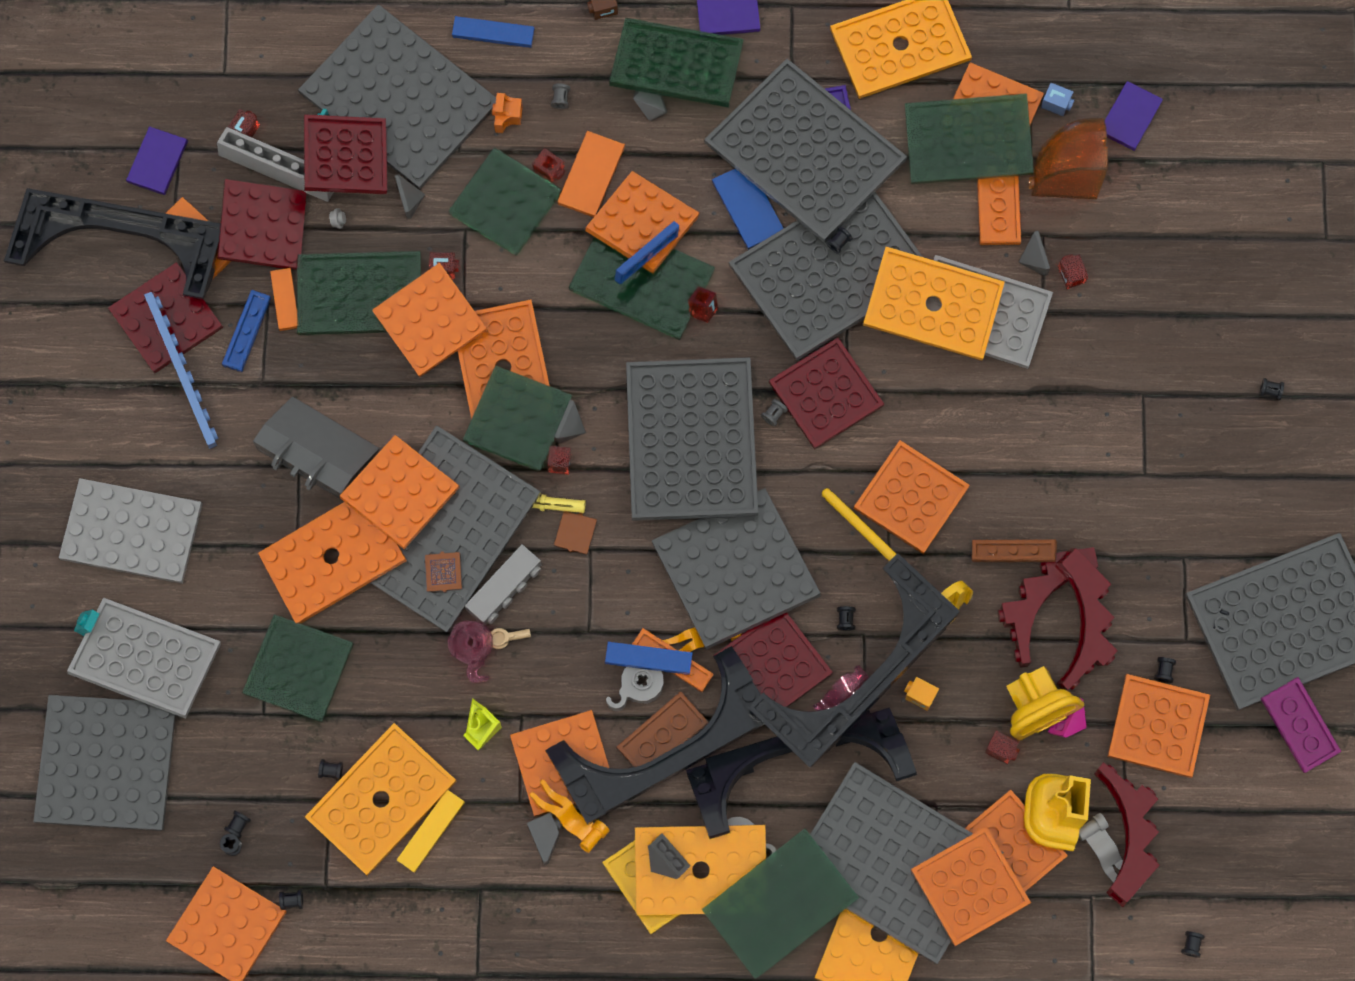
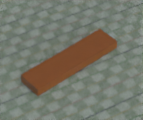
(1014, 550)

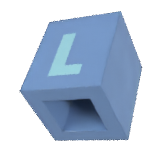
(1057, 99)

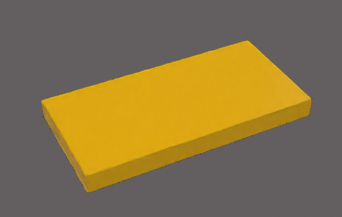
(623, 871)

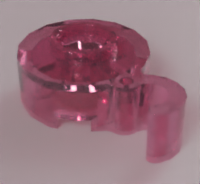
(473, 654)
(842, 689)

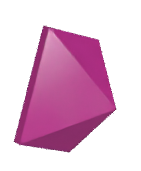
(1072, 724)

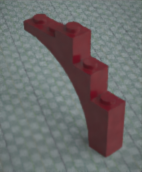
(1035, 591)
(1094, 617)
(1133, 806)

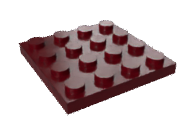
(345, 154)
(261, 224)
(188, 316)
(826, 393)
(780, 660)

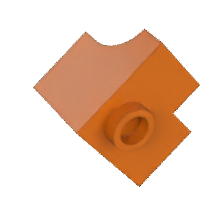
(506, 112)

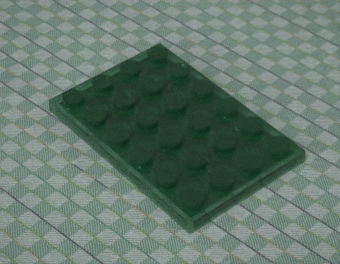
(676, 62)
(969, 138)
(343, 289)
(647, 297)
(780, 903)

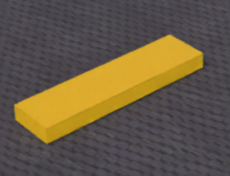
(430, 831)

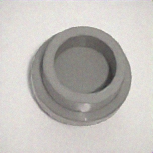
(337, 218)

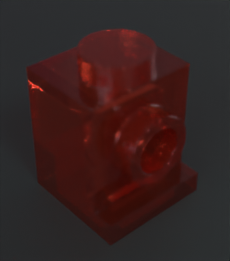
(544, 161)

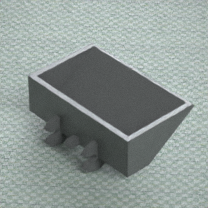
(314, 447)

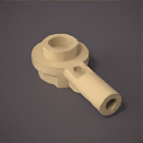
(502, 637)

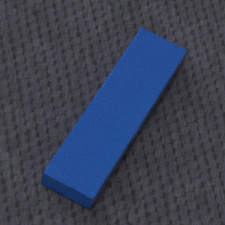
(493, 32)
(647, 252)
(246, 331)
(648, 658)

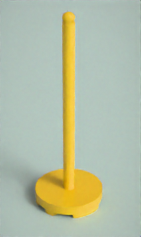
(956, 593)

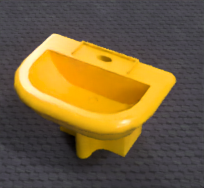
(1039, 703)
(1056, 809)

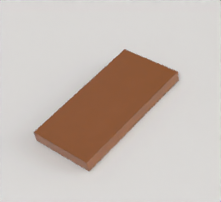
(663, 731)

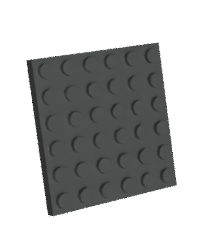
(735, 571)
(104, 763)

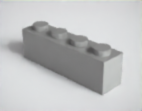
(503, 585)

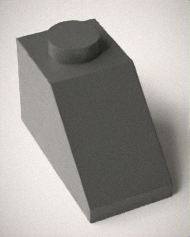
(545, 835)

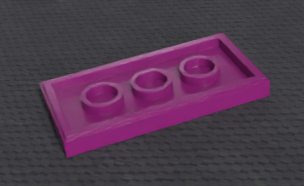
(1300, 725)

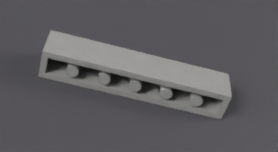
(265, 160)

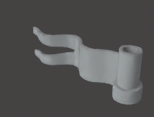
(1102, 844)

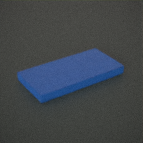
(747, 208)

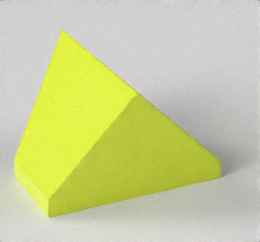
(480, 725)

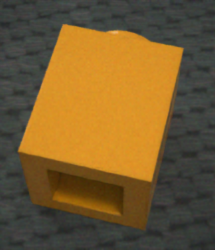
(921, 693)

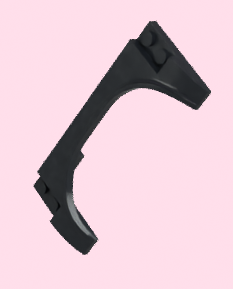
(51, 215)
(924, 620)
(717, 777)
(604, 789)

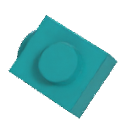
(86, 622)

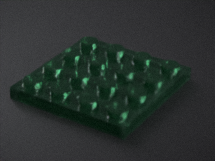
(505, 201)
(517, 418)
(298, 668)

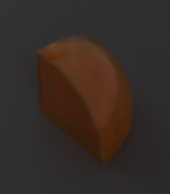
(1072, 161)

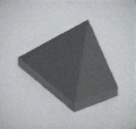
(650, 104)
(410, 196)
(1035, 256)
(570, 425)
(666, 859)

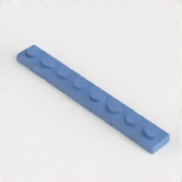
(178, 362)

